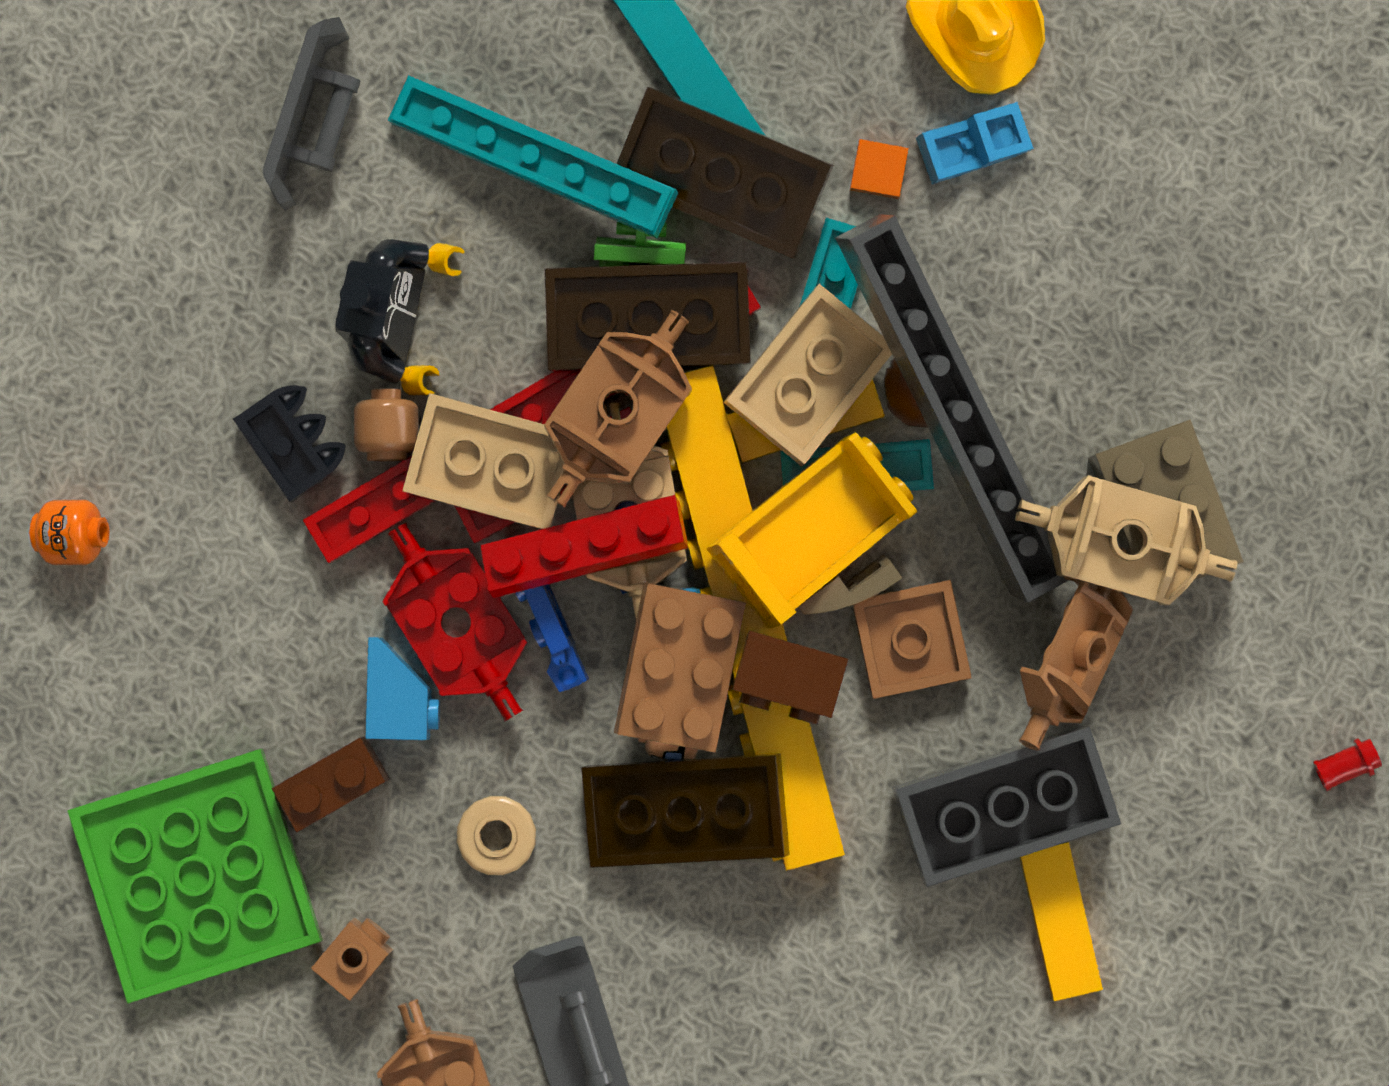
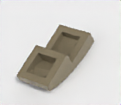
(864, 585)

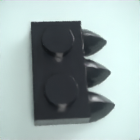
(287, 442)

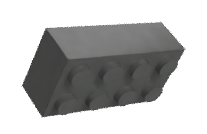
(1006, 806)

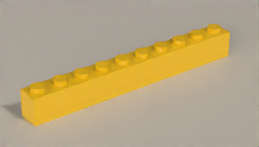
(715, 502)

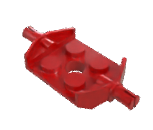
(421, 596)

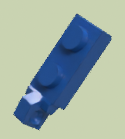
(552, 631)

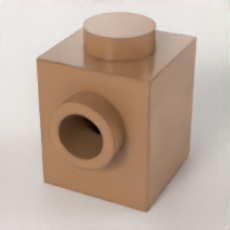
(353, 956)

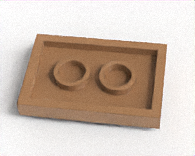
(679, 667)

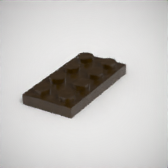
(726, 171)
(638, 300)
(685, 810)

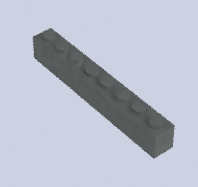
(950, 402)

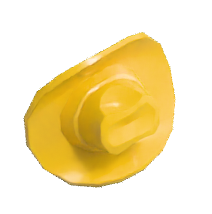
(981, 42)

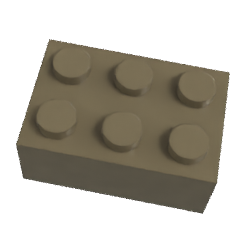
(1174, 468)

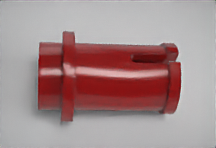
(1348, 764)

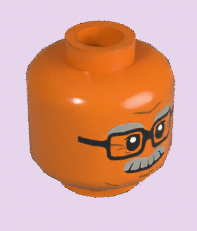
(69, 532)

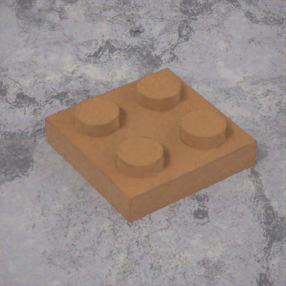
(911, 639)

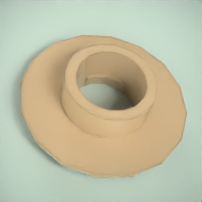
(498, 861)

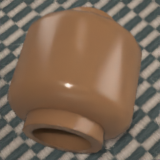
(386, 426)

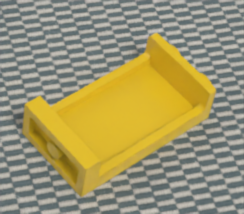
(812, 528)

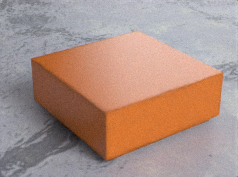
(879, 169)

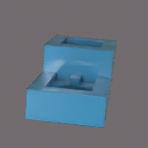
(974, 143)

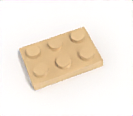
(809, 375)
(485, 462)

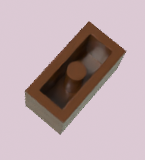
(789, 676)
(330, 783)

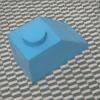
(397, 697)

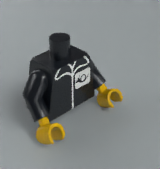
(382, 305)

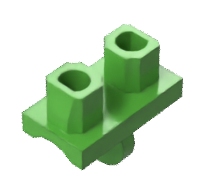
(622, 251)

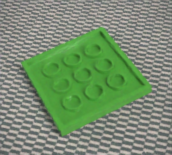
(195, 875)

